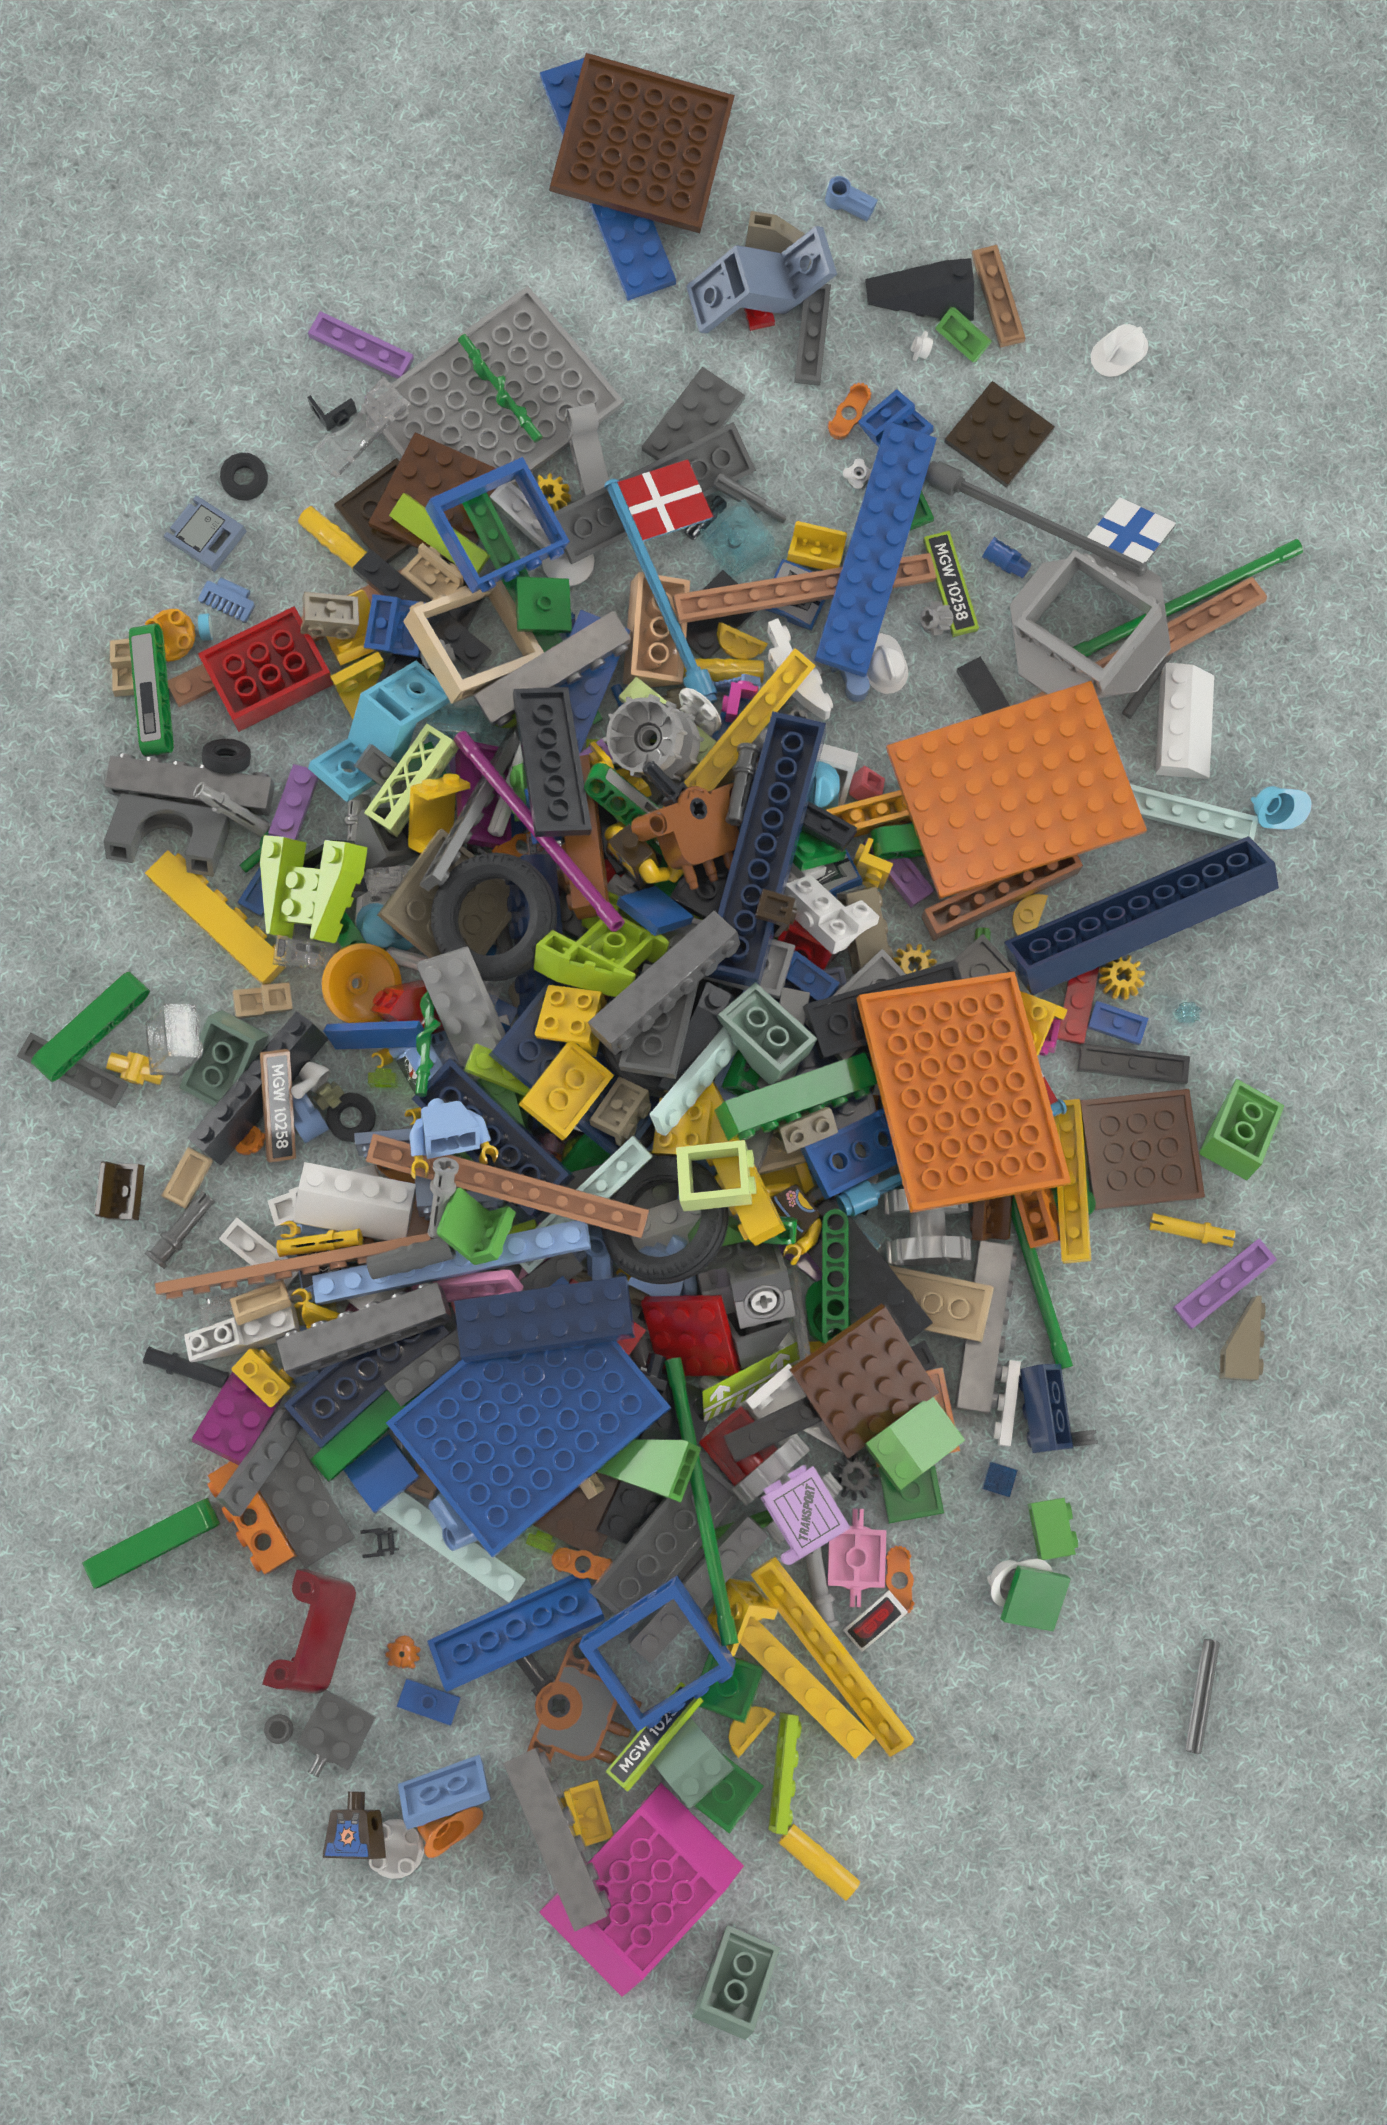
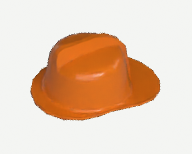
(449, 1830)

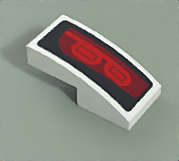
(875, 1621)

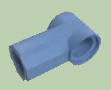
(851, 200)
(308, 1119)
(598, 1259)
(454, 1530)

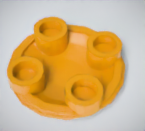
(177, 632)

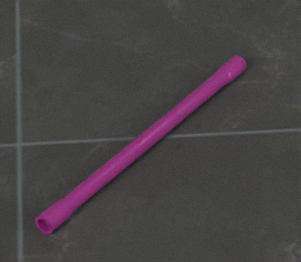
(603, 908)

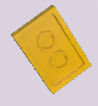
(566, 1090)

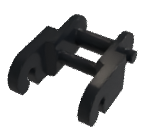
(381, 1552)

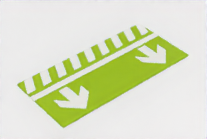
(746, 1382)

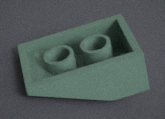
(766, 1034)
(227, 1052)
(692, 1764)
(736, 1983)

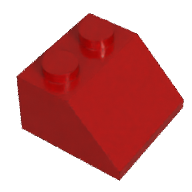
(400, 1002)

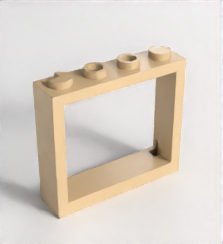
(438, 659)

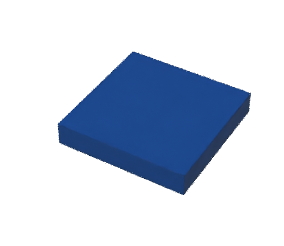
(654, 910)

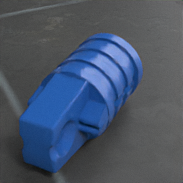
(1006, 558)

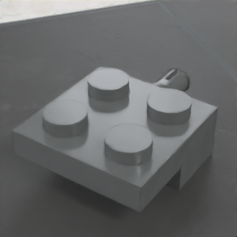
(335, 1732)

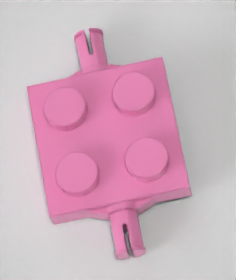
(857, 1558)

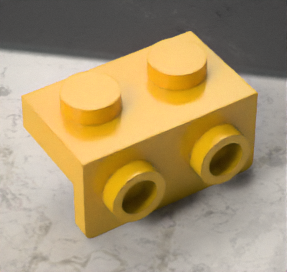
(816, 546)
(872, 869)
(263, 1377)
(588, 1812)

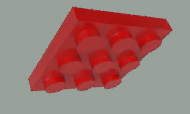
(694, 1331)

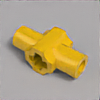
(133, 1068)

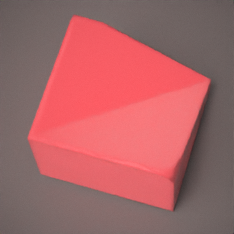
(866, 784)

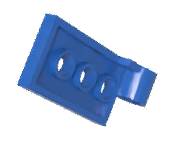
(854, 1169)

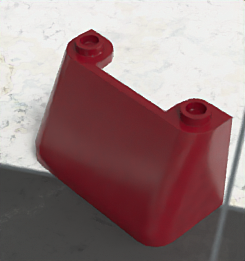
(321, 1637)

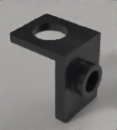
(336, 417)

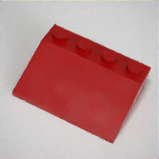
(266, 669)

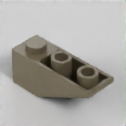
(770, 233)
(1241, 1350)

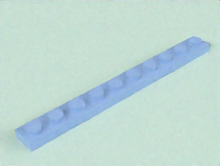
(517, 1249)

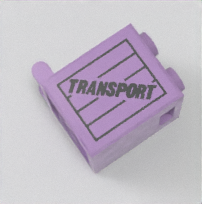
(803, 1513)

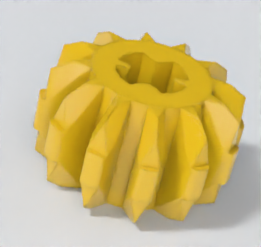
(557, 489)
(904, 958)
(1126, 986)

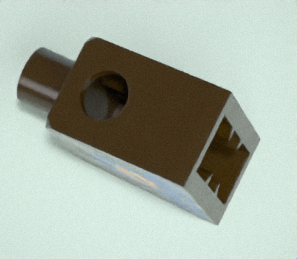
(355, 1831)

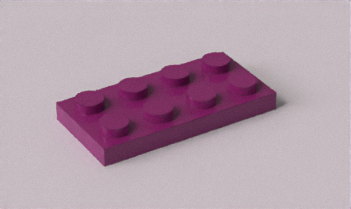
(470, 773)

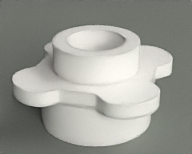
(922, 346)
(850, 474)

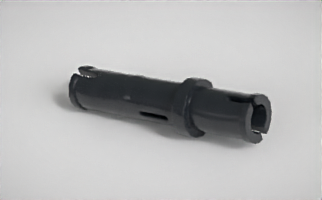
(175, 1364)

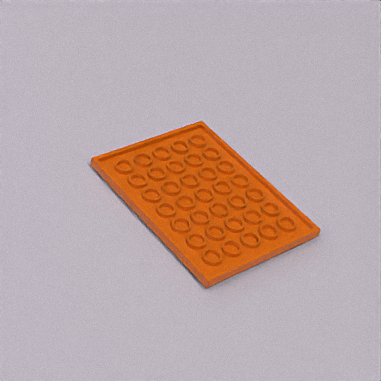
(1015, 789)
(962, 1091)

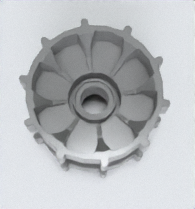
(634, 725)
(927, 1235)
(777, 1468)

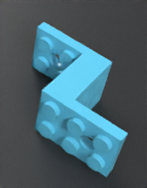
(384, 719)

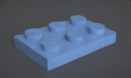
(443, 1792)

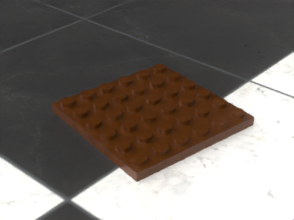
(642, 143)

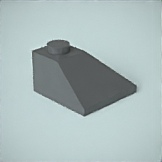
(382, 847)

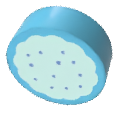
(205, 627)

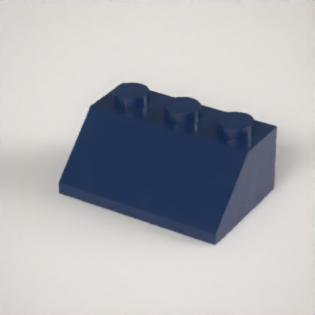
(1045, 1408)

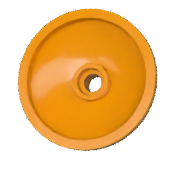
(374, 972)

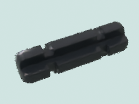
(717, 506)

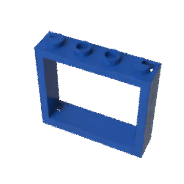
(521, 473)
(670, 1590)

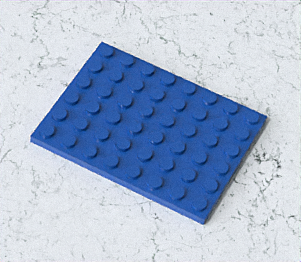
(525, 1431)

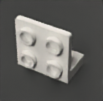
(775, 1394)

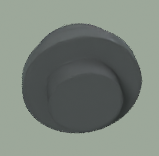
(278, 1729)

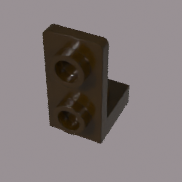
(776, 909)

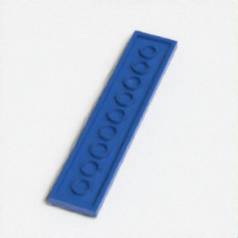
(628, 238)
(875, 549)

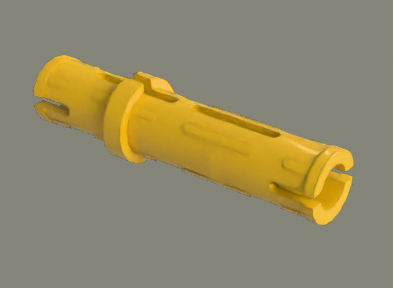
(1202, 1232)
(350, 1239)

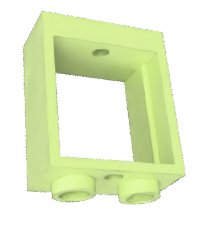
(721, 1198)

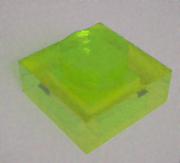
(382, 1078)
(541, 1541)

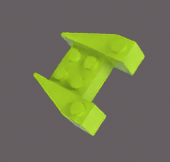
(308, 894)
(600, 957)

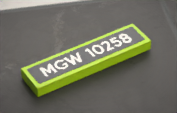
(951, 583)
(649, 1744)

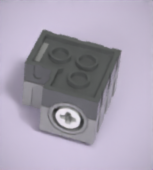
(750, 1281)

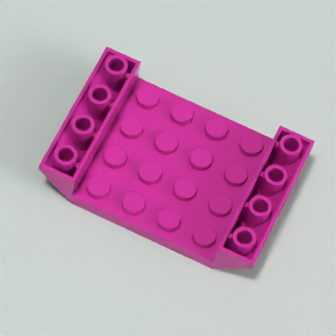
(660, 1881)

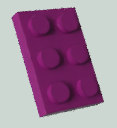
(234, 1421)

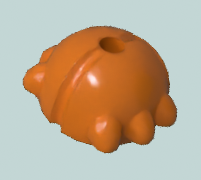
(252, 1142)
(406, 1645)

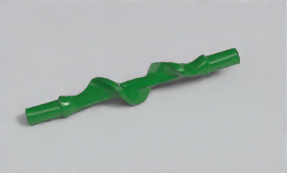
(502, 398)
(423, 1043)

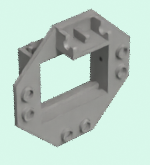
(1056, 665)

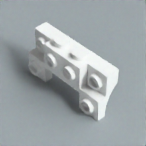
(825, 915)

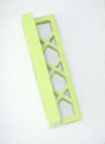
(431, 769)

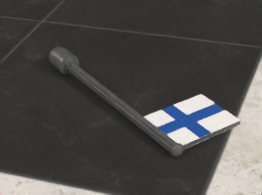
(1123, 536)

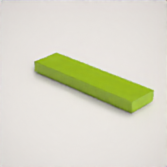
(416, 519)

